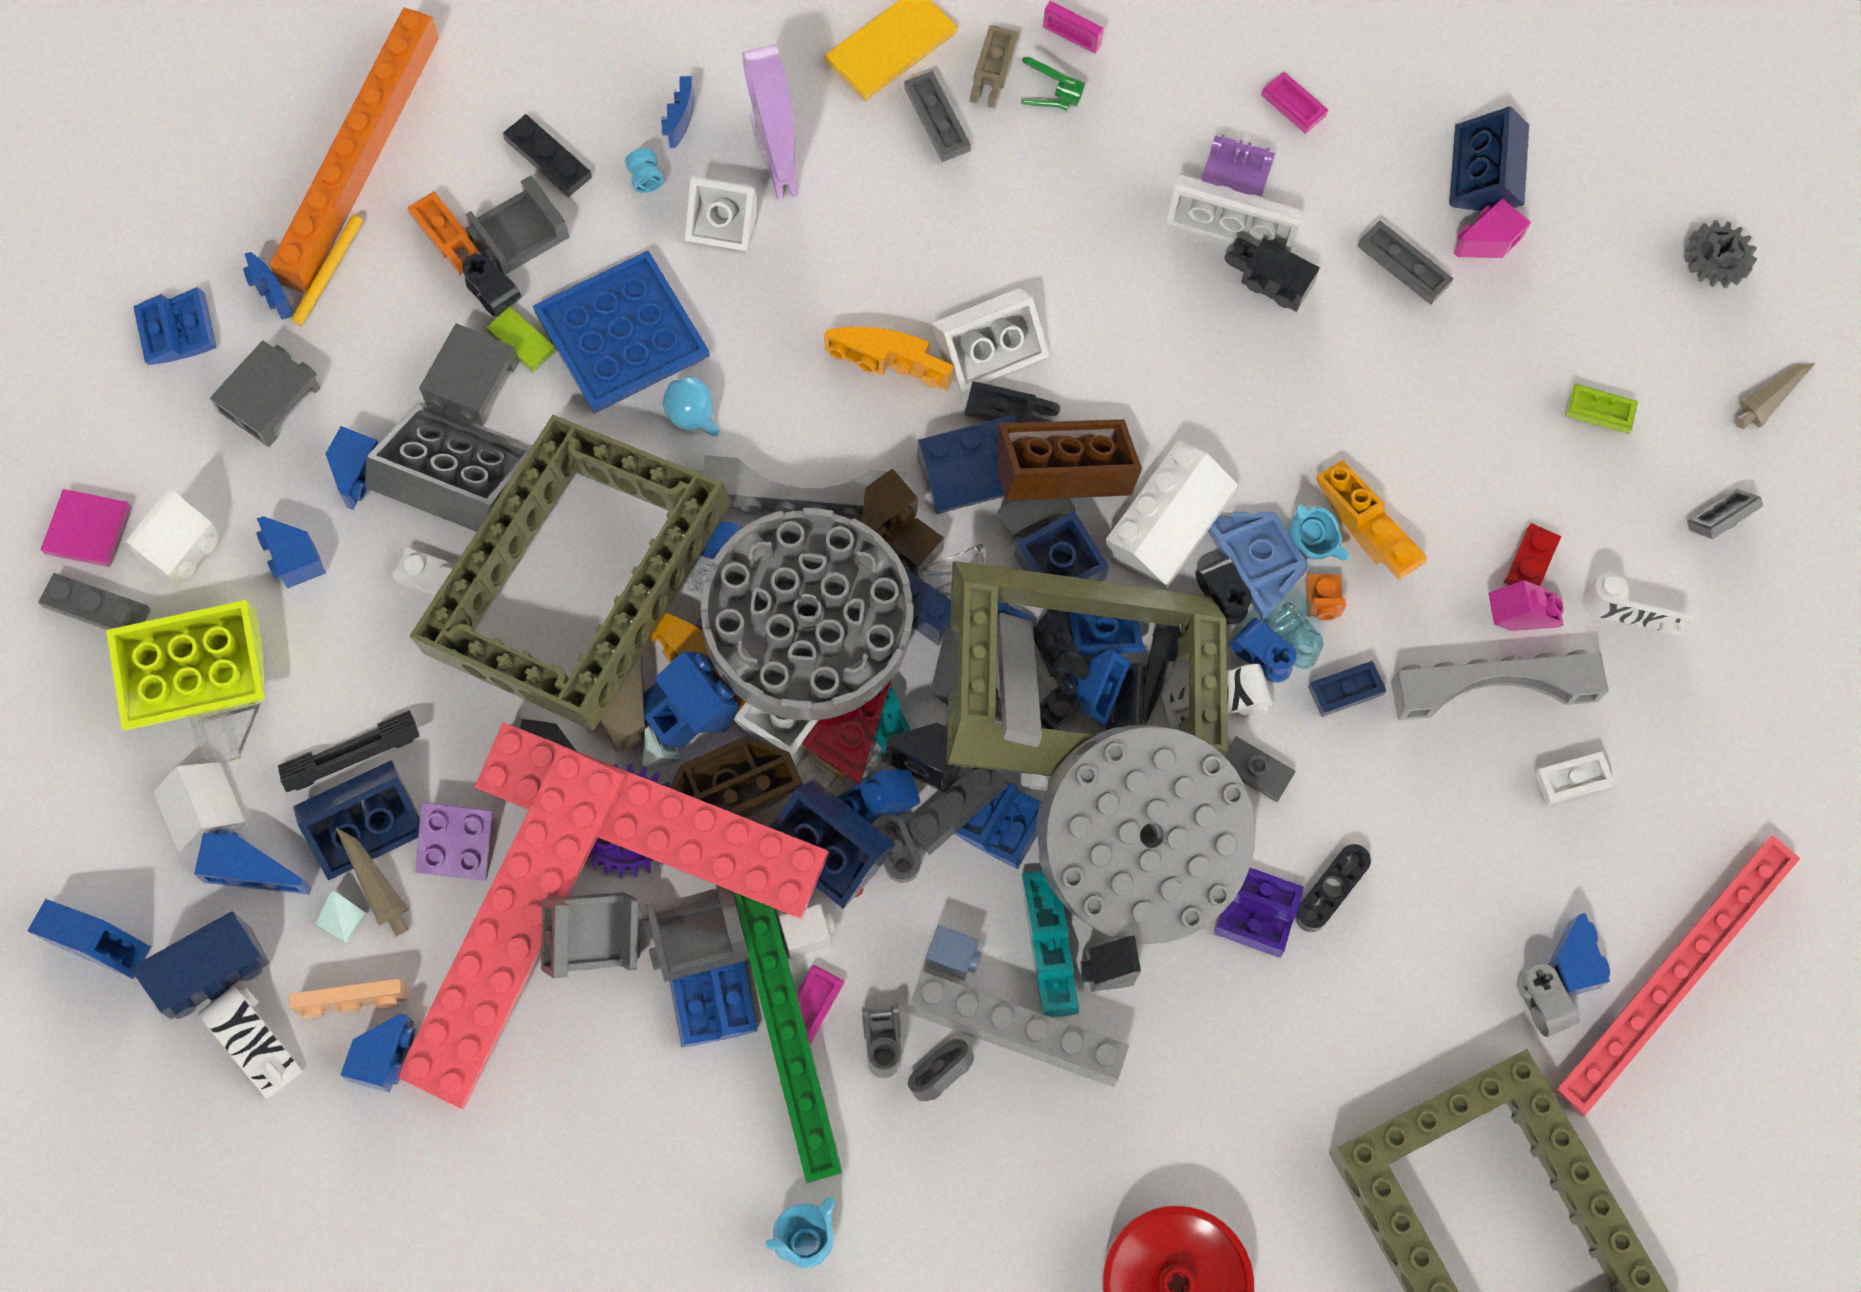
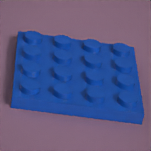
(621, 331)

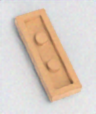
(348, 998)

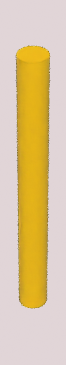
(326, 270)

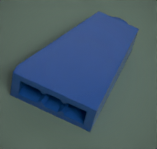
(88, 937)

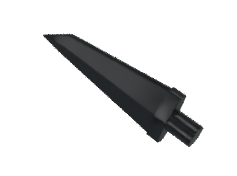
(1160, 663)

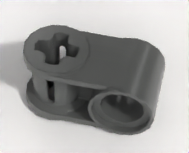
(882, 1033)

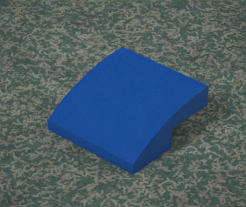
(174, 327)
(1004, 826)
(713, 1005)

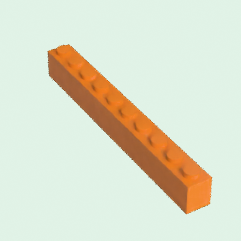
(354, 151)

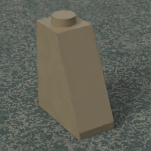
(625, 717)

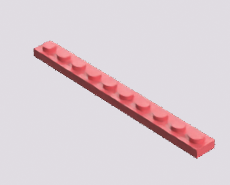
(1676, 976)

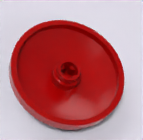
(1177, 1253)

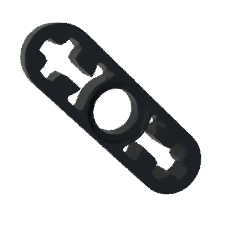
(1347, 886)

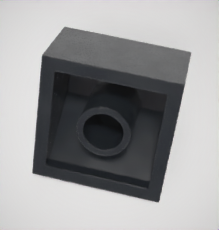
(924, 754)

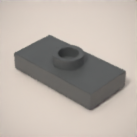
(1725, 513)
(1259, 769)

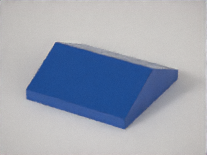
(1099, 633)

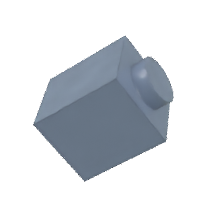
(953, 953)

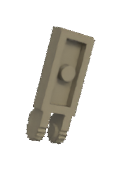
(994, 63)

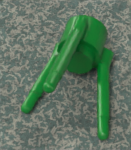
(1068, 88)

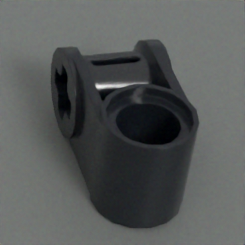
(489, 284)
(1225, 585)
(1051, 717)

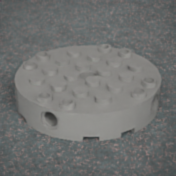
(795, 661)
(1195, 843)

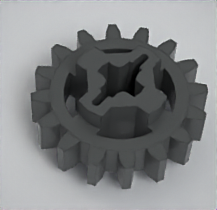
(1731, 265)

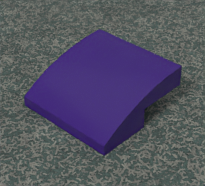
(1261, 913)

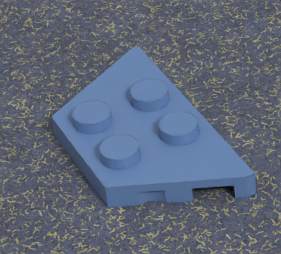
(1261, 554)

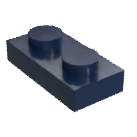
(1347, 688)

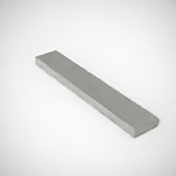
(1018, 680)

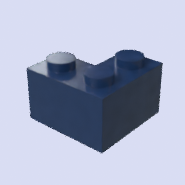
(930, 609)

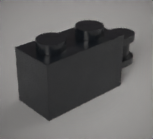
(1273, 271)

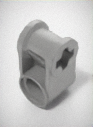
(1549, 1003)

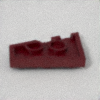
(848, 738)

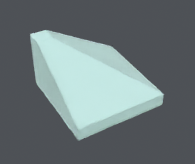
(656, 753)
(340, 917)

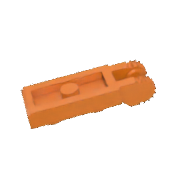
(442, 229)

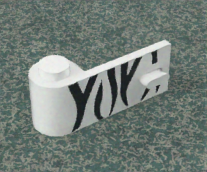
(1609, 600)
(1245, 694)
(250, 1040)

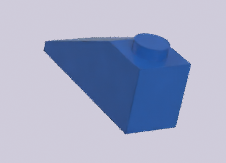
(234, 862)

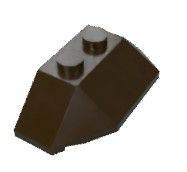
(739, 776)

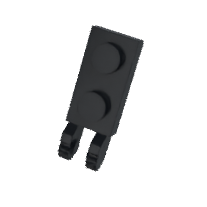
(995, 402)
(1059, 651)

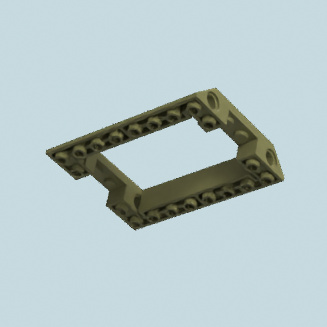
(975, 594)

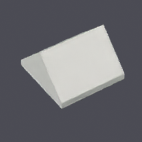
(720, 214)
(197, 802)

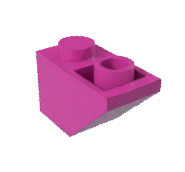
(1494, 234)
(1526, 607)

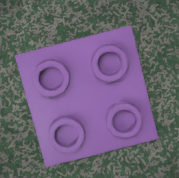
(1238, 166)
(454, 841)

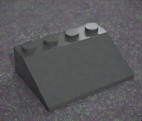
(443, 466)

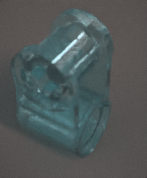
(1297, 631)

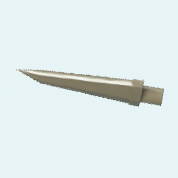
(1765, 401)
(378, 891)

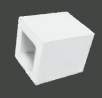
(807, 933)

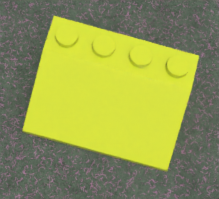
(187, 664)

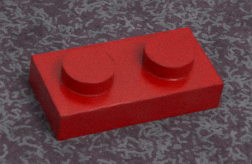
(1533, 556)

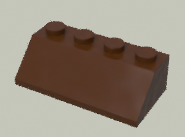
(1066, 459)

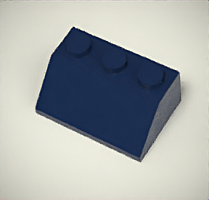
(1489, 161)
(962, 465)
(367, 807)
(852, 842)
(201, 966)

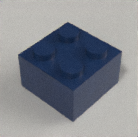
(1062, 550)

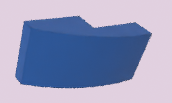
(679, 112)
(262, 277)

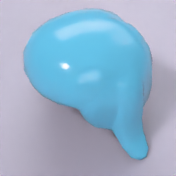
(690, 405)
(1316, 533)
(804, 1234)

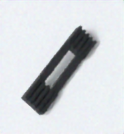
(308, 768)

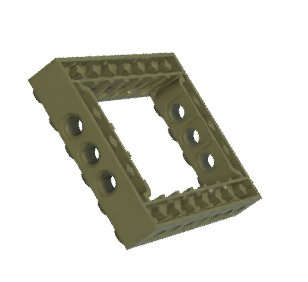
(565, 448)
(1554, 1141)

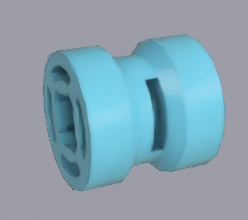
(645, 174)

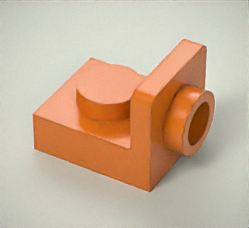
(1324, 596)

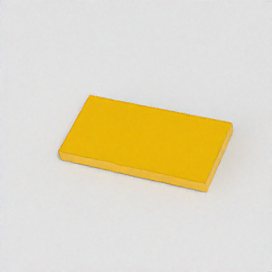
(890, 45)

